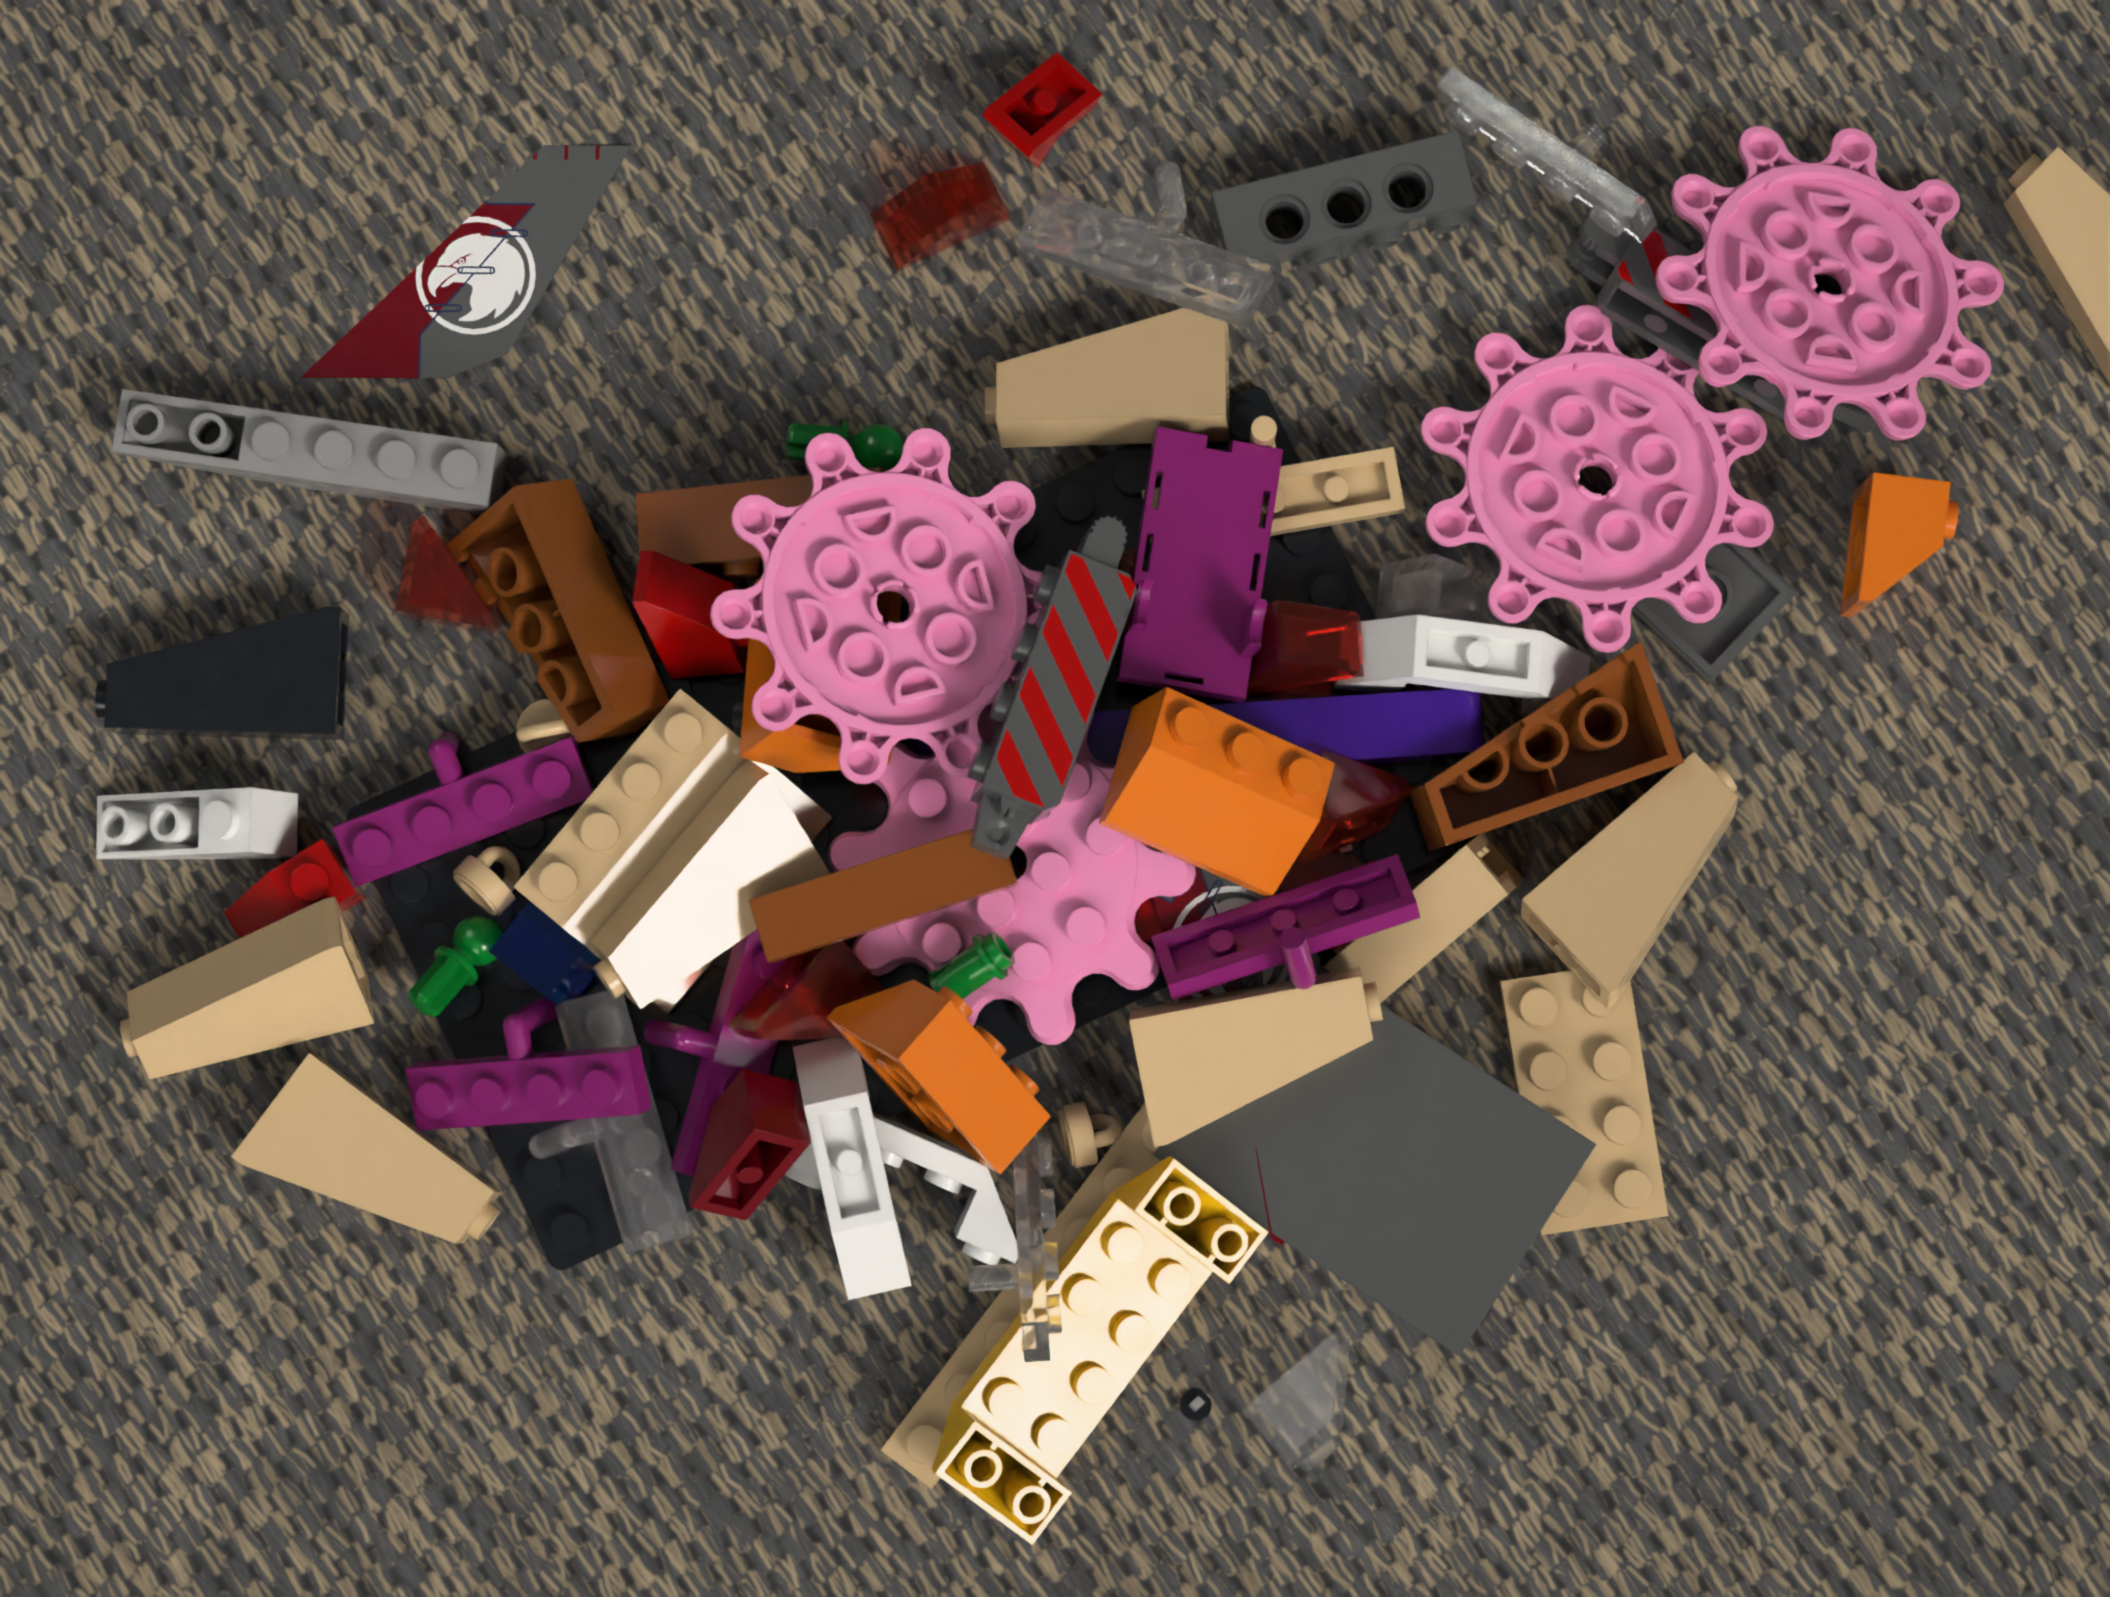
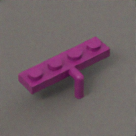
(462, 806)
(1286, 929)
(720, 1049)
(528, 1084)

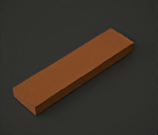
(876, 895)

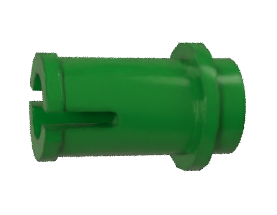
(975, 966)

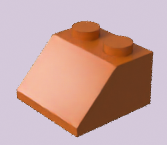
(1892, 532)

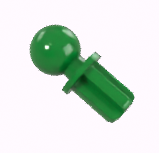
(872, 447)
(454, 966)

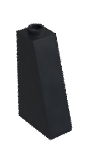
(244, 683)

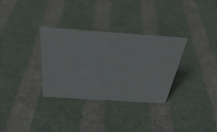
(1397, 1174)

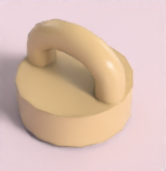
(540, 726)
(483, 884)
(1078, 1133)

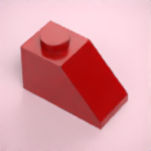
(676, 610)
(294, 885)

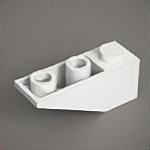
(198, 824)

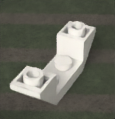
(1466, 658)
(851, 1167)
(983, 1218)

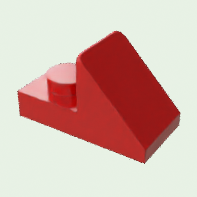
(1042, 107)

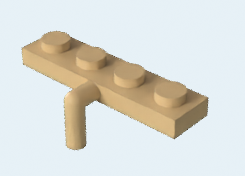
(1328, 488)

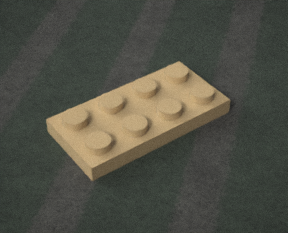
(1590, 1075)

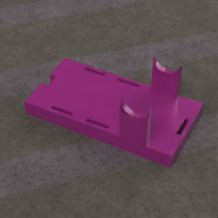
(1195, 599)

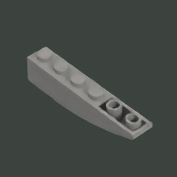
(312, 452)

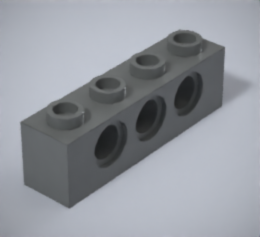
(1432, 164)

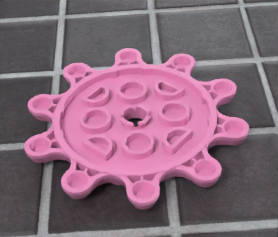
(1842, 223)
(1575, 545)
(821, 613)
(1062, 918)

